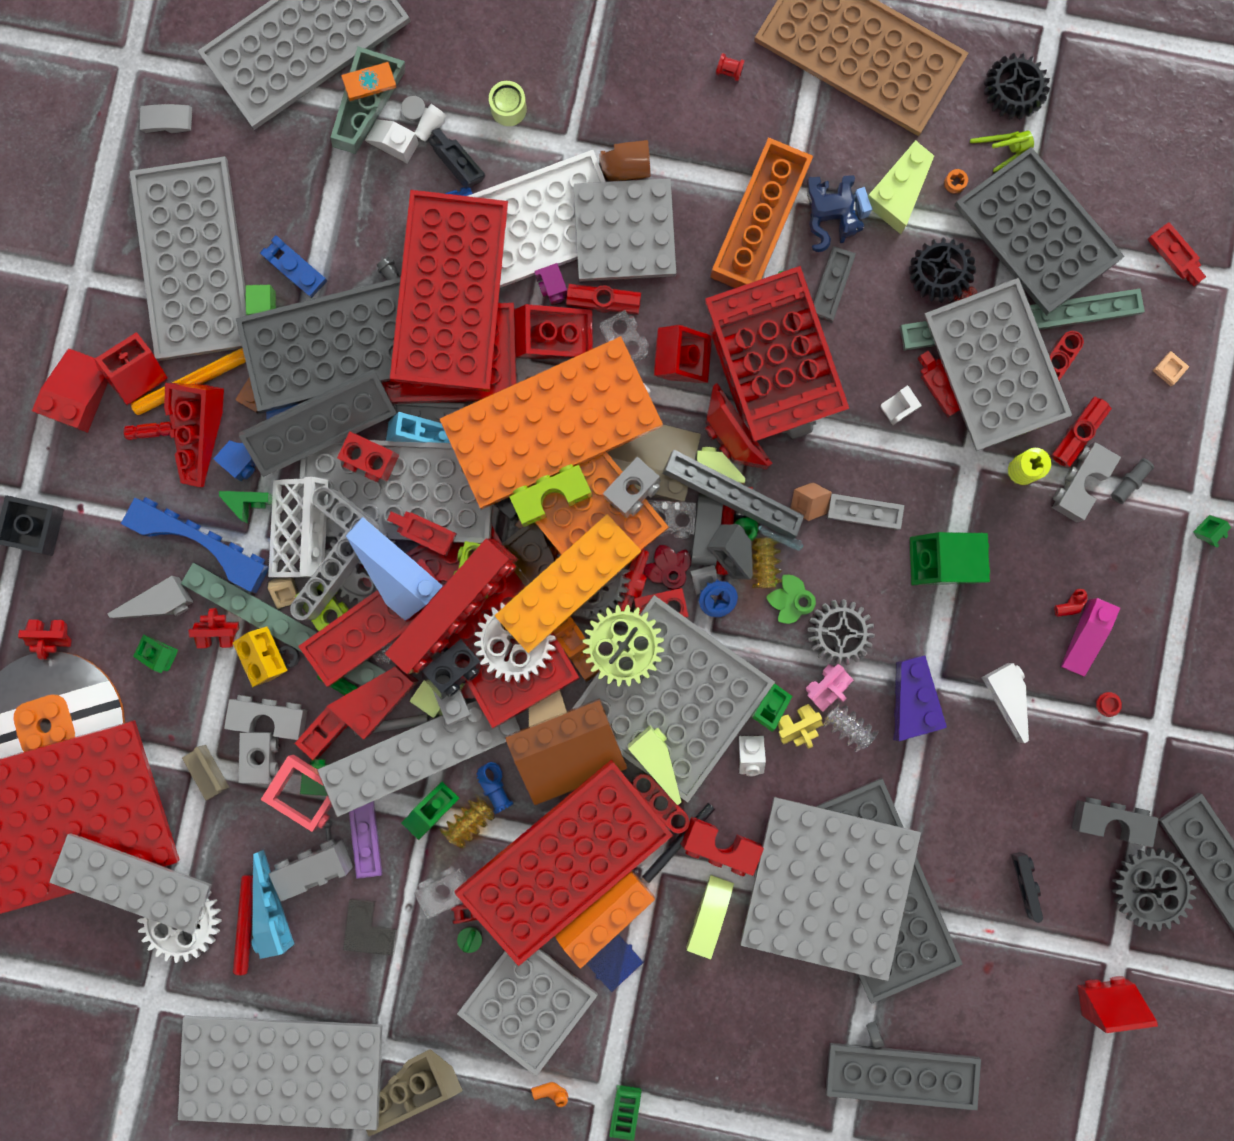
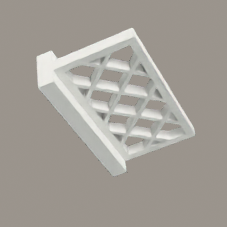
(311, 528)

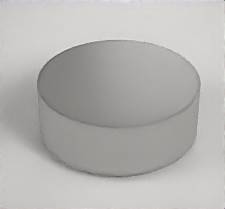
(413, 108)

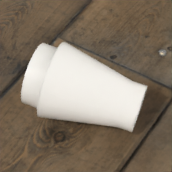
(431, 119)

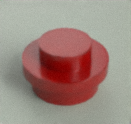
(1108, 704)

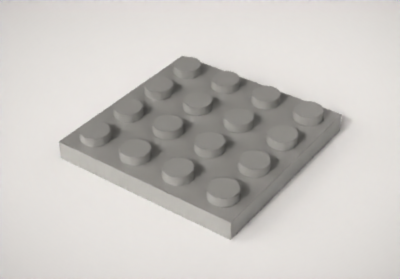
(624, 229)
(527, 1007)

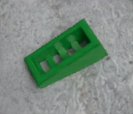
(630, 1093)

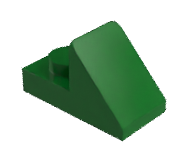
(240, 501)
(155, 654)
(772, 707)

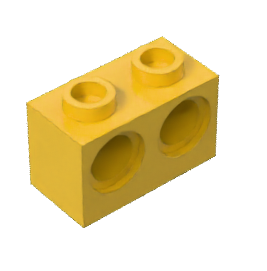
(259, 656)

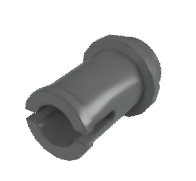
(388, 269)

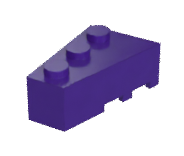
(916, 700)

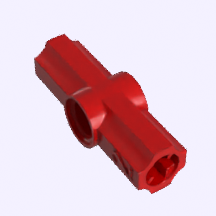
(587, 296)
(1072, 443)

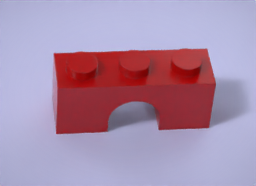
(740, 856)

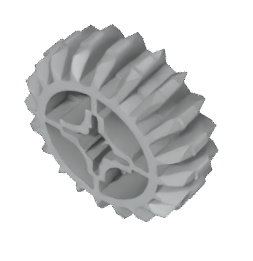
(840, 643)

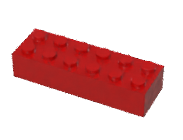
(452, 606)

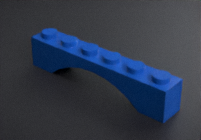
(240, 568)

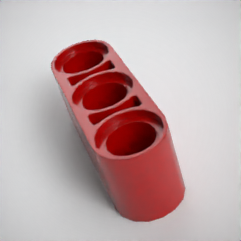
(1063, 353)
(669, 811)

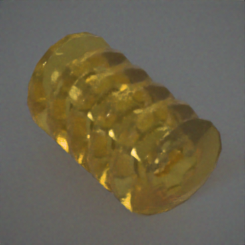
(766, 563)
(468, 822)

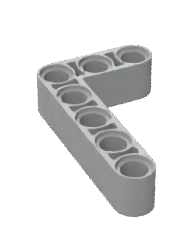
(338, 555)

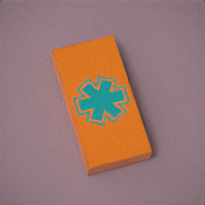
(368, 81)

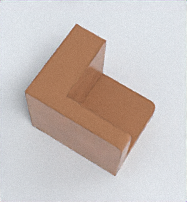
(811, 501)

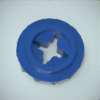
(720, 607)

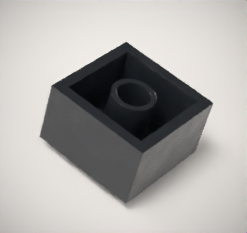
(30, 525)

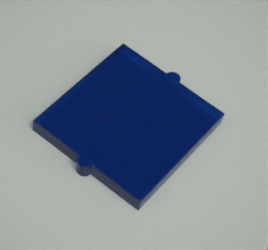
(615, 962)

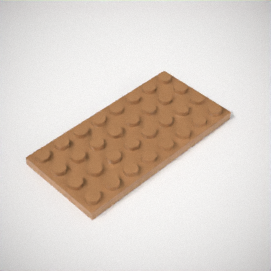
(866, 54)

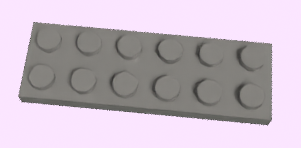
(130, 883)

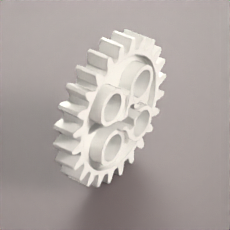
(493, 632)
(174, 942)

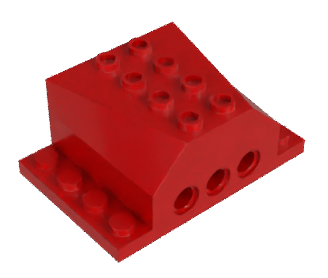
(775, 354)

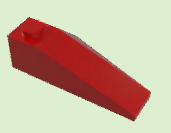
(195, 421)

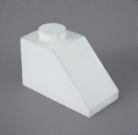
(393, 139)

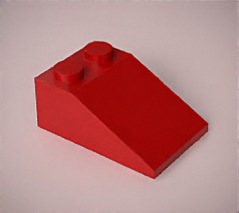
(552, 332)
(72, 391)
(1115, 1005)

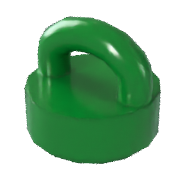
(750, 527)
(469, 939)

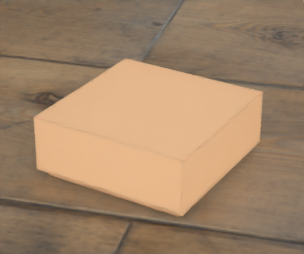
(1170, 368)

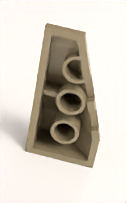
(416, 1087)

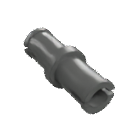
(1132, 481)

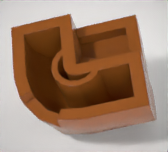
(626, 161)

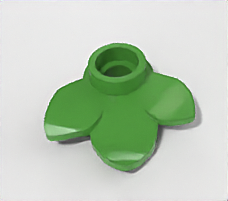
(788, 599)

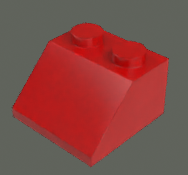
(682, 354)

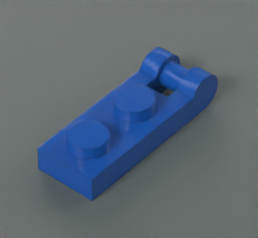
(294, 267)

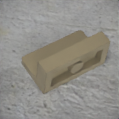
(205, 772)

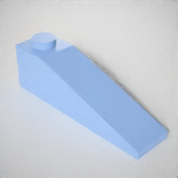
(396, 576)

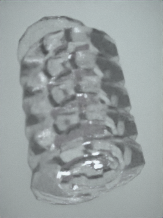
(850, 727)

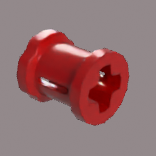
(730, 67)

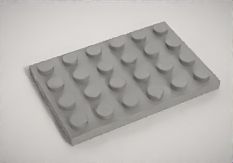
(997, 364)

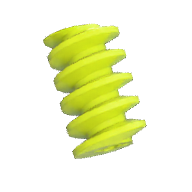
(1029, 466)

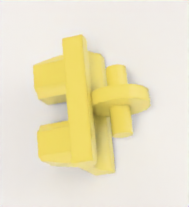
(790, 731)

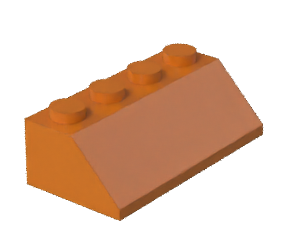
(604, 919)

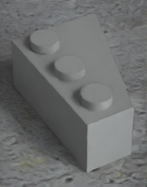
(311, 869)

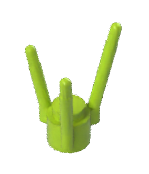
(1017, 142)

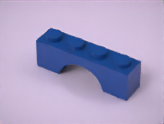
(235, 457)

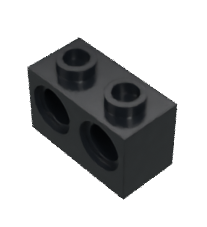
(446, 665)

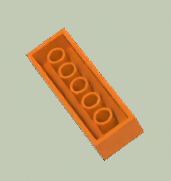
(761, 214)

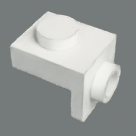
(751, 755)

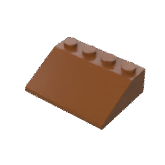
(564, 751)

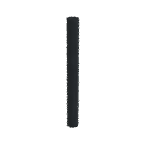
(674, 847)

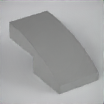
(165, 117)

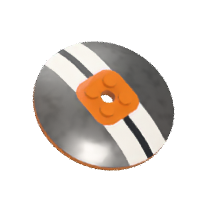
(62, 689)

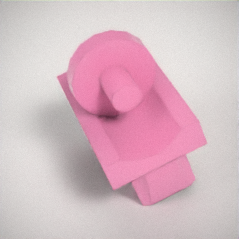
(830, 688)

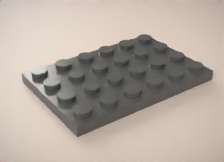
(1039, 231)

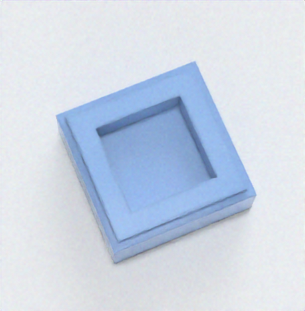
(862, 203)

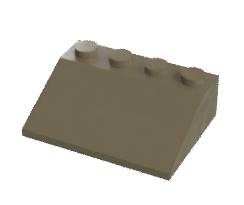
(654, 452)

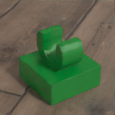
(1212, 530)

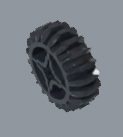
(1026, 77)
(958, 278)

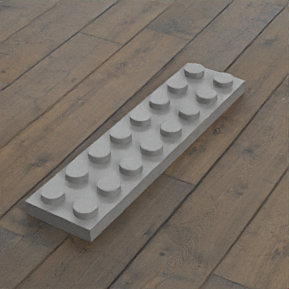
(409, 758)

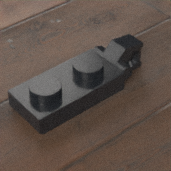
(456, 159)

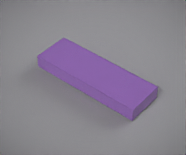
(365, 841)

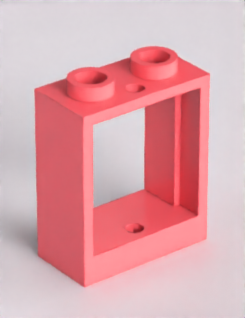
(277, 785)

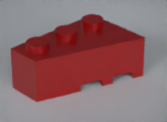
(372, 702)

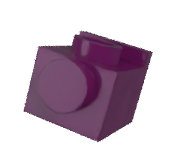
(552, 283)

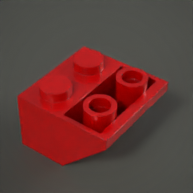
(131, 369)

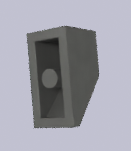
(733, 551)

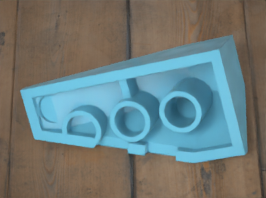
(270, 925)

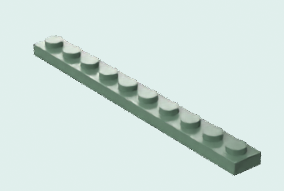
(1069, 313)
(262, 615)

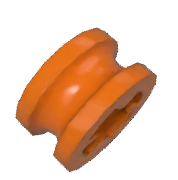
(958, 188)

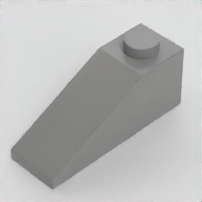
(162, 599)

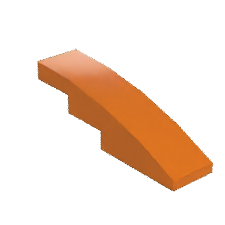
(572, 642)

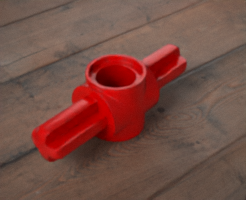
(637, 580)

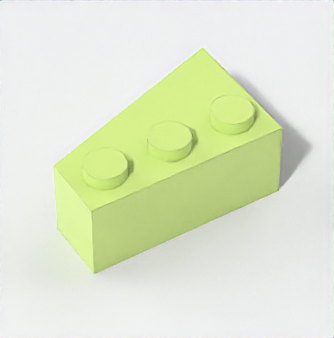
(899, 189)

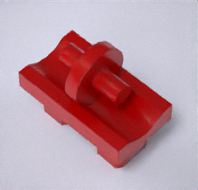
(214, 626)
(45, 641)

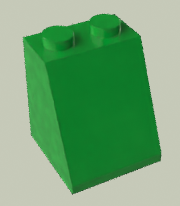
(949, 558)

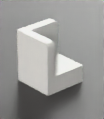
(900, 405)

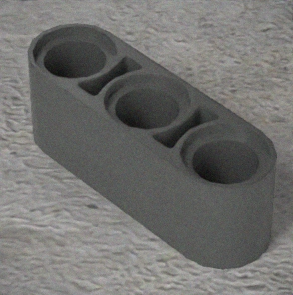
(706, 524)

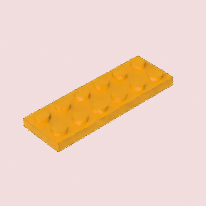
(567, 583)

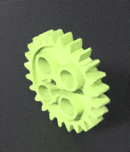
(642, 658)

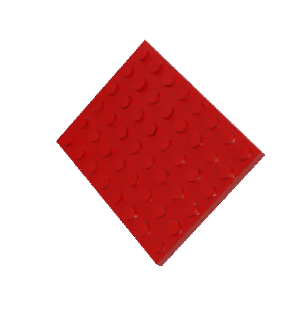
(83, 787)

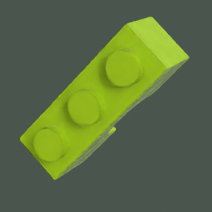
(529, 500)

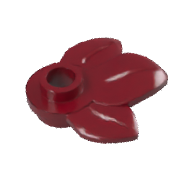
(667, 563)

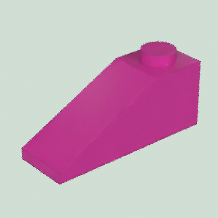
(1090, 635)

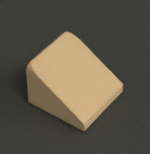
(282, 591)

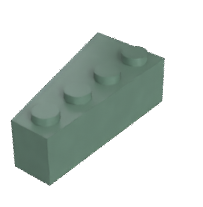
(358, 116)

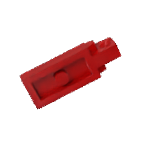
(1177, 253)
(937, 382)
(423, 531)

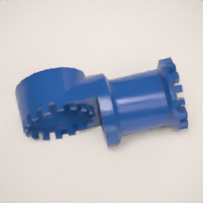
(494, 789)

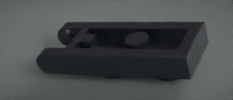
(1029, 889)

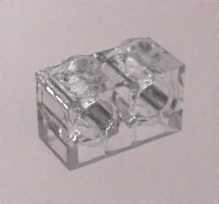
(629, 337)
(670, 511)

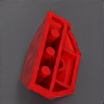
(732, 433)

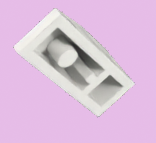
(1009, 694)

